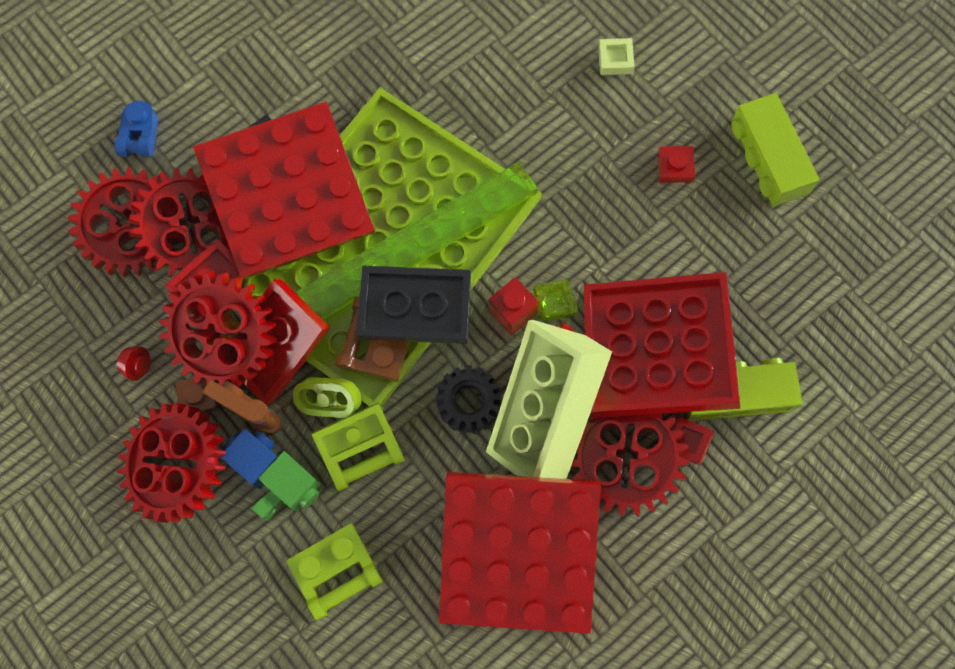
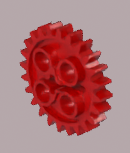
(155, 228)
(108, 247)
(219, 299)
(661, 459)
(165, 490)

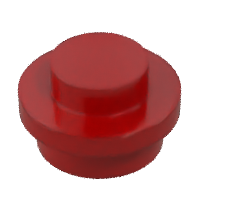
(134, 362)

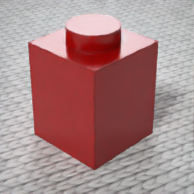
(513, 306)

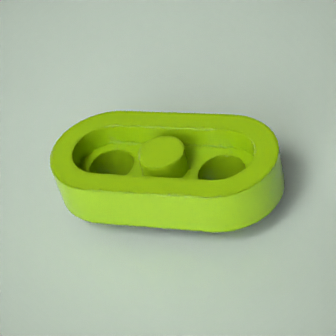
(335, 397)

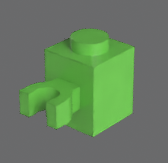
(287, 484)

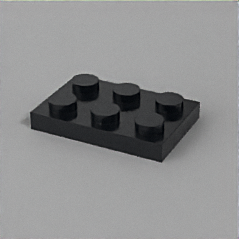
(414, 304)

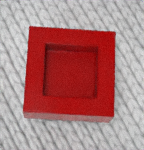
(676, 164)
(697, 439)

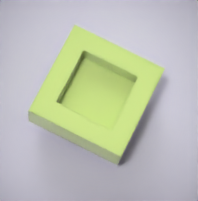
(616, 56)

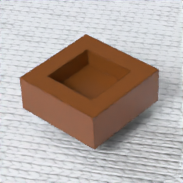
(193, 395)

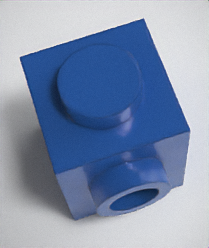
(250, 455)

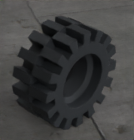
(462, 379)

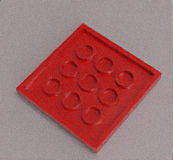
(284, 190)
(666, 345)
(519, 552)

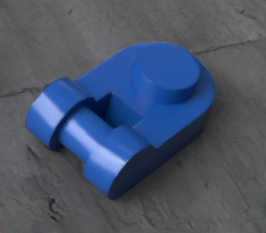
(137, 120)

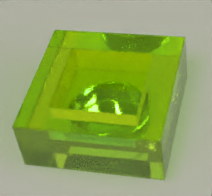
(555, 300)

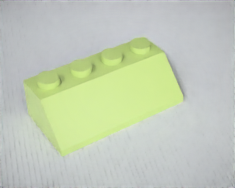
(547, 401)

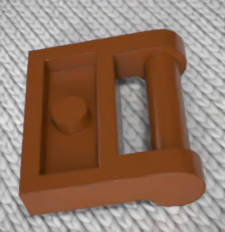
(382, 359)
(244, 407)

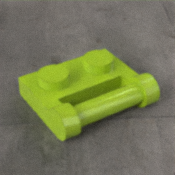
(353, 436)
(329, 559)

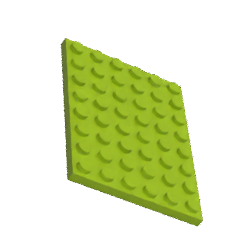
(404, 173)

